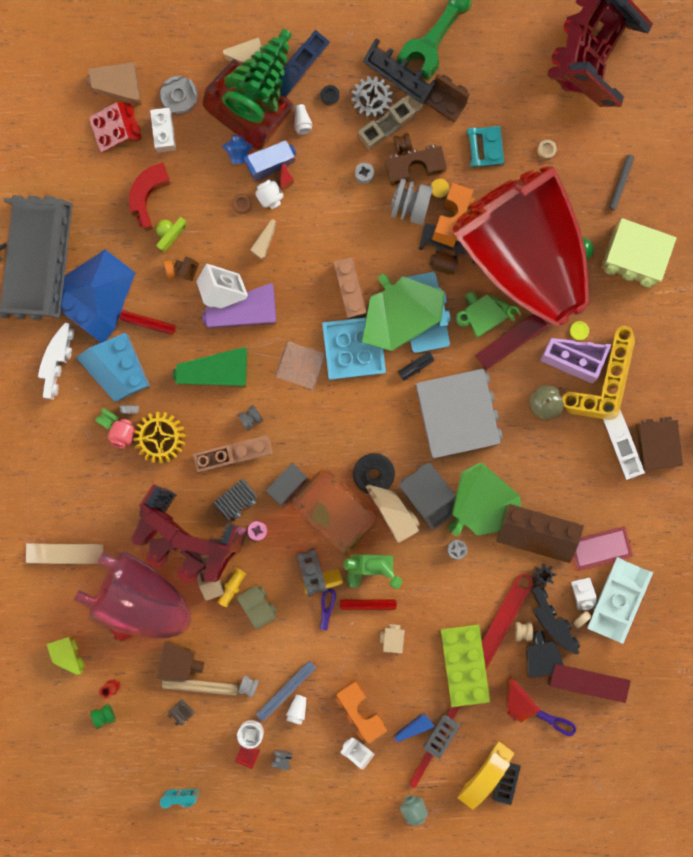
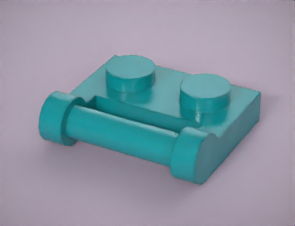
(491, 146)
(185, 797)

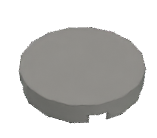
(178, 94)

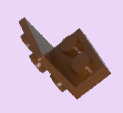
(448, 98)

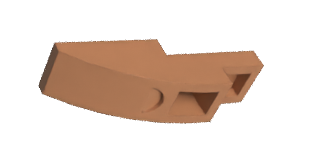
(233, 453)

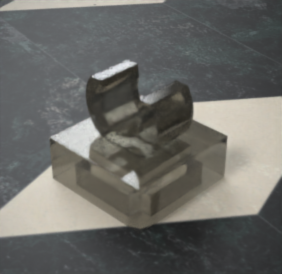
(180, 712)

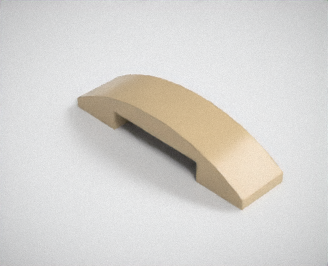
(64, 553)

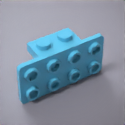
(437, 335)

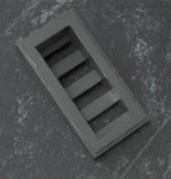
(438, 753)

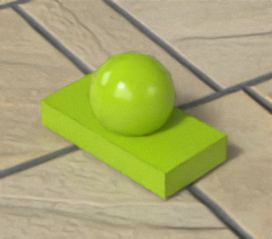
(169, 232)

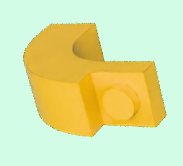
(487, 777)

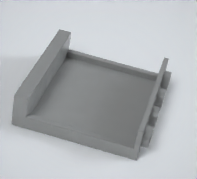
(458, 413)

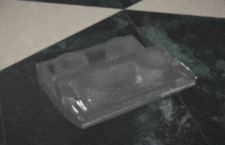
(300, 365)

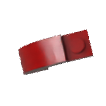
(143, 186)

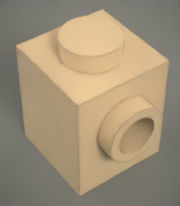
(392, 638)

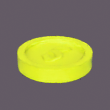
(579, 330)

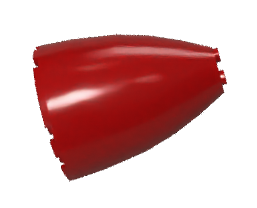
(530, 244)

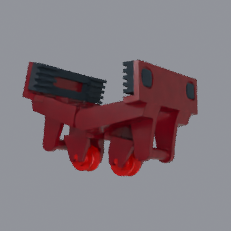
(583, 60)
(156, 521)

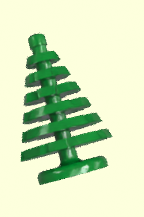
(258, 80)

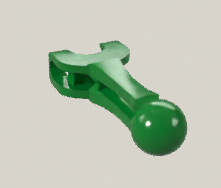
(427, 47)

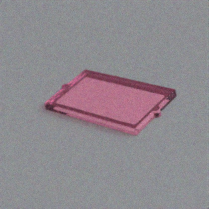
(602, 548)

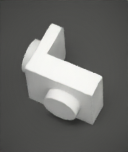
(584, 594)
(357, 752)

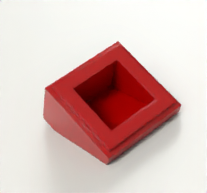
(286, 177)

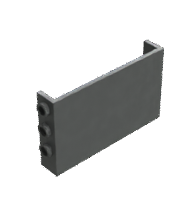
(36, 257)

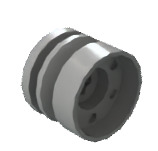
(411, 201)

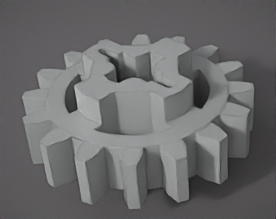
(378, 98)

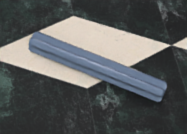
(285, 691)

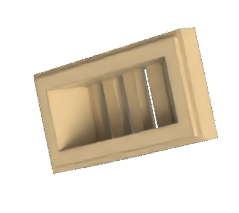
(262, 244)

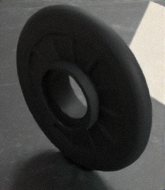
(370, 462)

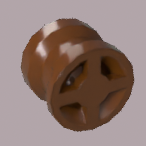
(402, 143)

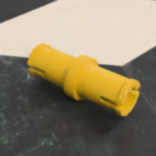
(231, 587)

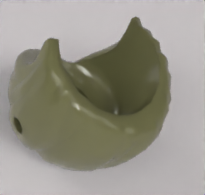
(541, 408)

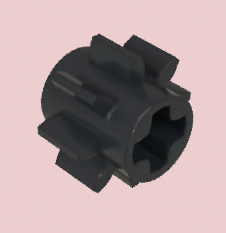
(540, 570)

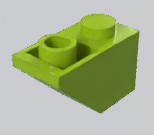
(65, 654)

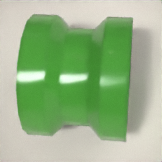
(106, 418)

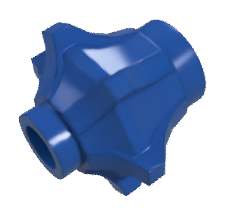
(237, 149)

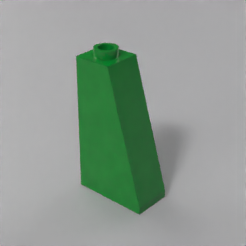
(220, 369)

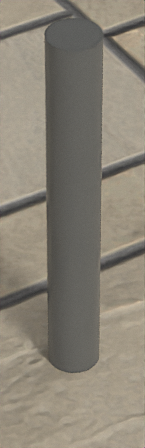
(621, 182)

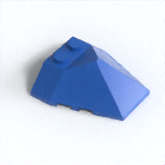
(96, 294)

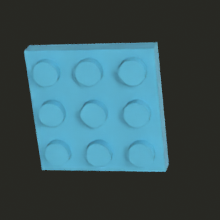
(346, 352)

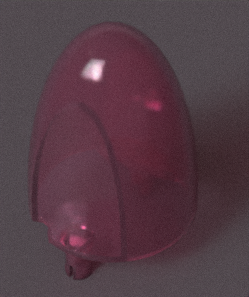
(136, 600)

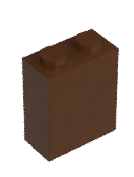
(659, 443)

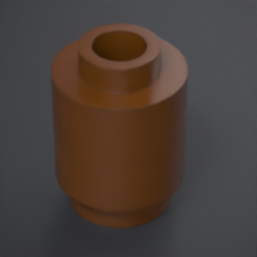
(443, 263)

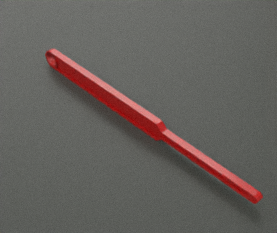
(490, 644)

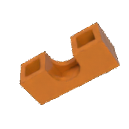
(457, 201)
(369, 727)

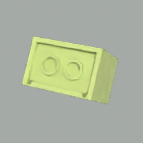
(638, 253)

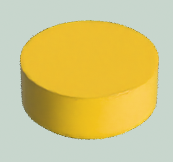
(440, 188)

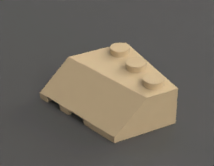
(398, 519)

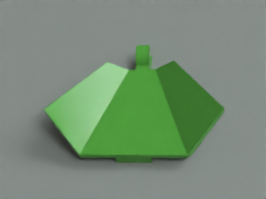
(401, 312)
(481, 501)

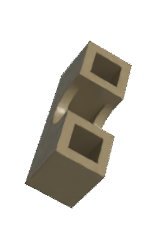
(391, 122)

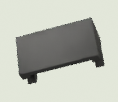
(288, 485)

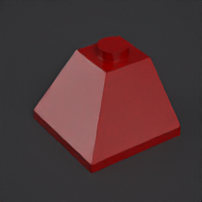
(518, 702)

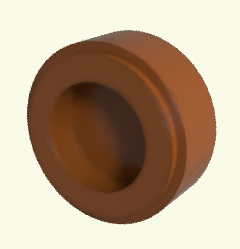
(241, 203)

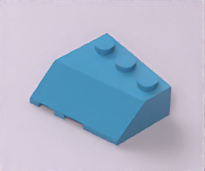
(115, 367)

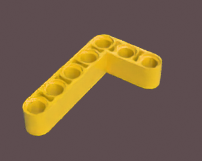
(611, 381)

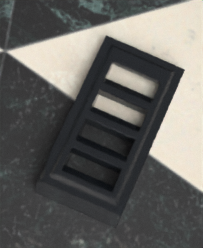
(507, 800)

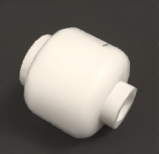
(269, 194)

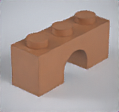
(349, 288)

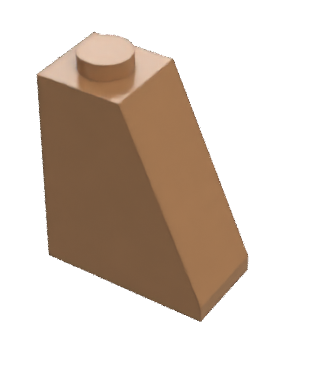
(116, 82)

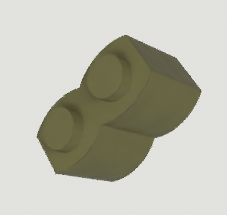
(256, 606)

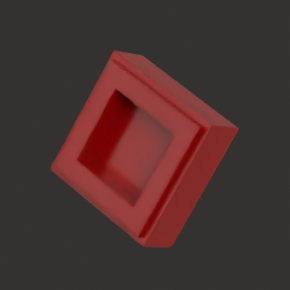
(247, 757)

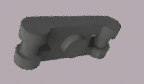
(311, 572)

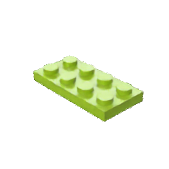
(465, 665)

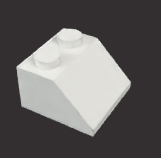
(220, 287)

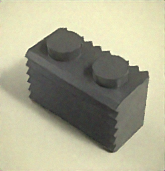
(235, 500)

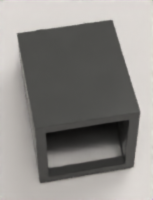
(429, 495)

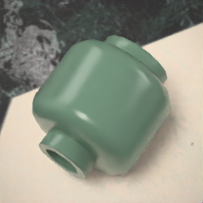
(413, 810)

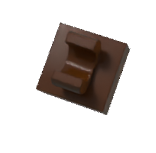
(187, 268)

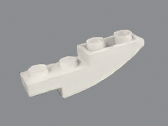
(56, 352)
(623, 445)

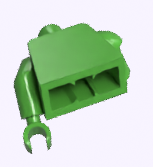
(484, 313)
(370, 565)

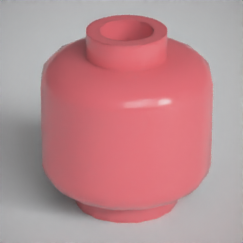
(121, 433)

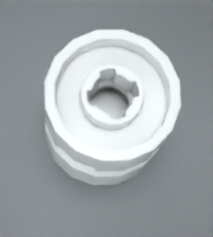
(250, 734)

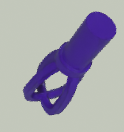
(326, 614)
(551, 720)

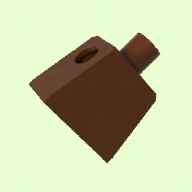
(178, 662)

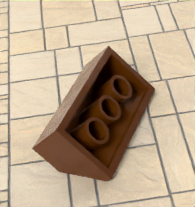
(539, 533)

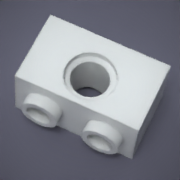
(163, 130)

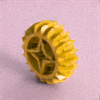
(158, 428)

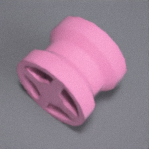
(259, 532)

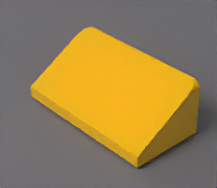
(331, 579)

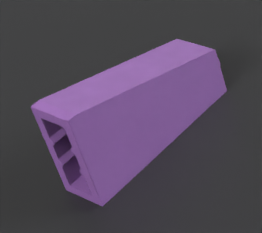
(252, 311)

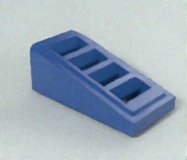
(416, 726)

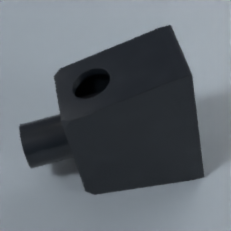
(541, 656)

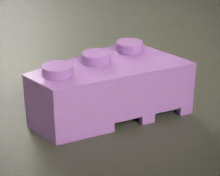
(576, 358)

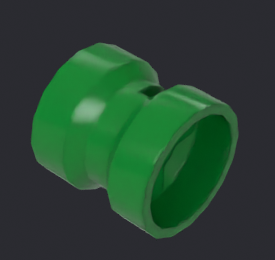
(103, 716)

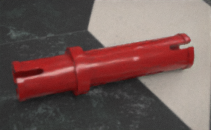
(109, 689)

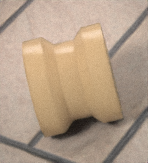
(523, 631)

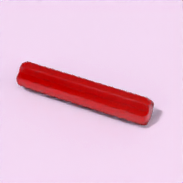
(147, 322)
(368, 604)

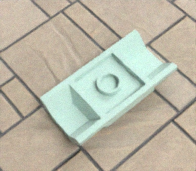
(619, 600)

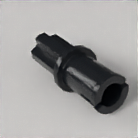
(416, 366)

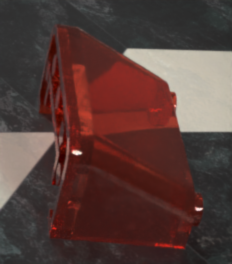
(253, 133)

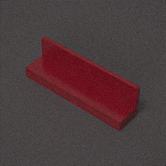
(511, 341)
(589, 683)

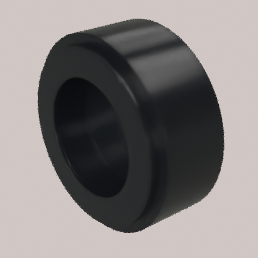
(330, 95)

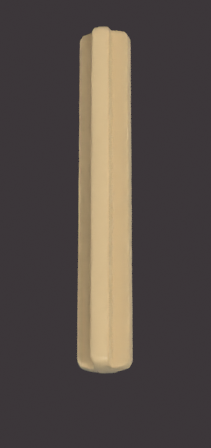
(200, 686)

